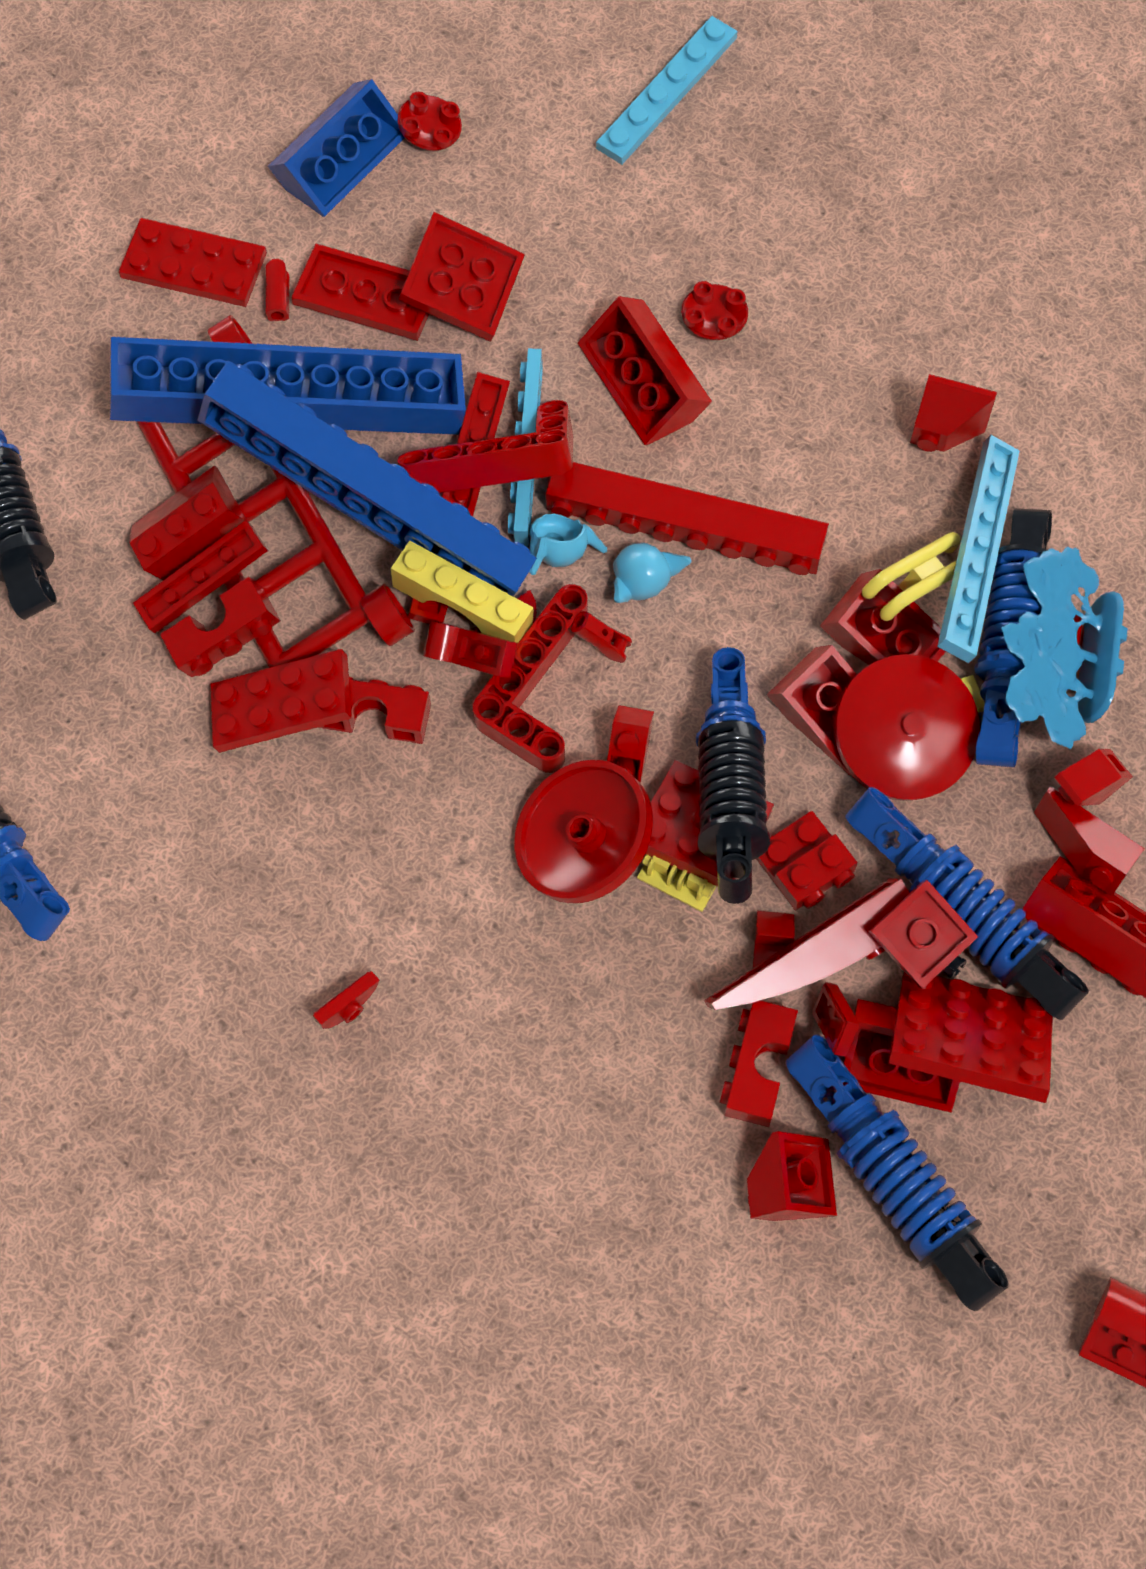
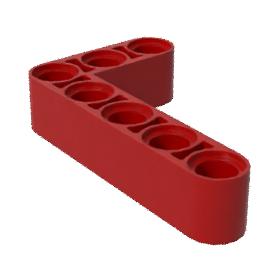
(498, 459)
(527, 677)

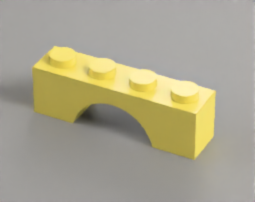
(436, 579)

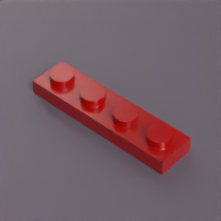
(200, 576)

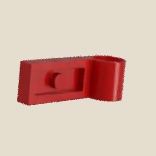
(470, 649)

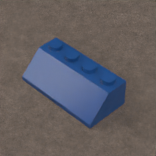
(339, 148)

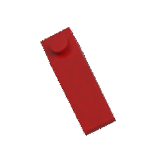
(1090, 844)

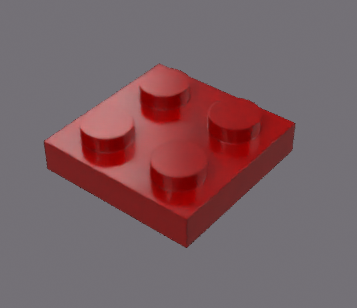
(923, 934)

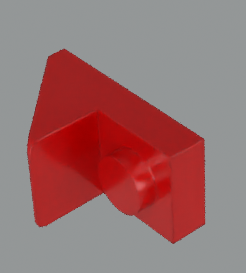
(772, 934)

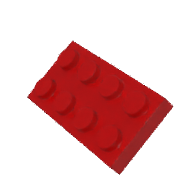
(193, 262)
(358, 292)
(280, 700)

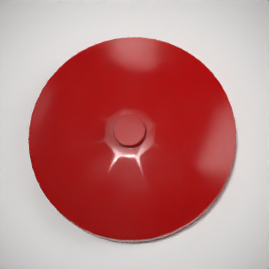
(906, 727)
(583, 831)

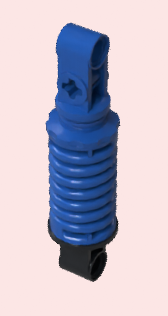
(1006, 603)
(999, 940)
(896, 1176)

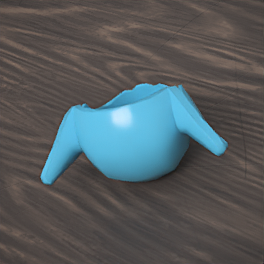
(560, 541)
(644, 571)

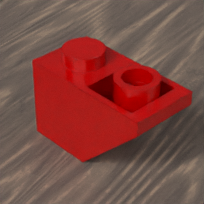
(630, 739)
(1092, 778)

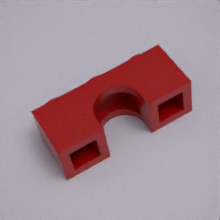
(246, 617)
(405, 709)
(750, 1095)

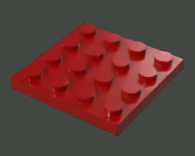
(974, 1036)

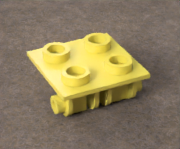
(676, 883)

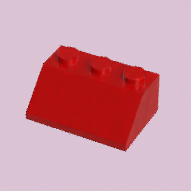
(185, 524)
(870, 1063)

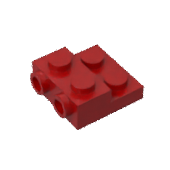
(807, 861)

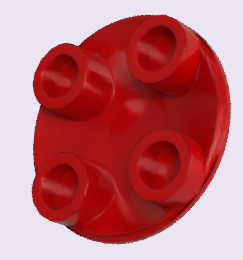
(429, 121)
(714, 311)

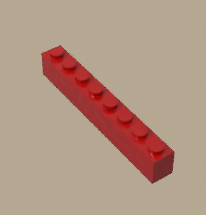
(688, 517)

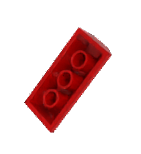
(643, 370)
(1092, 923)

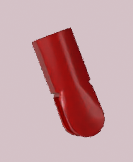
(277, 291)
(601, 635)

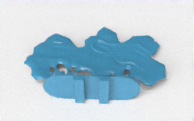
(1051, 648)

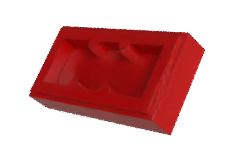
(835, 1019)

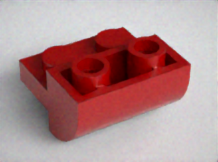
(1119, 1332)

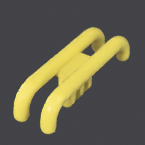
(924, 576)

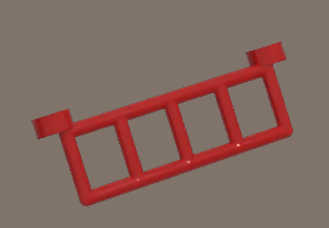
(377, 606)

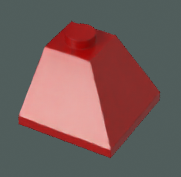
(951, 414)
(792, 1179)

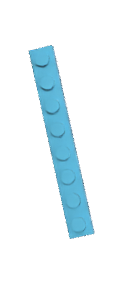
(978, 550)

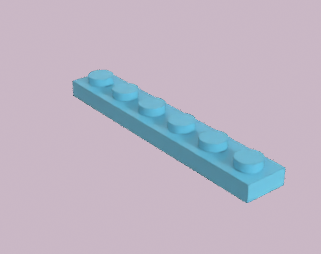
(666, 90)
(528, 402)

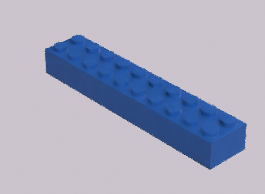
(341, 385)
(356, 478)

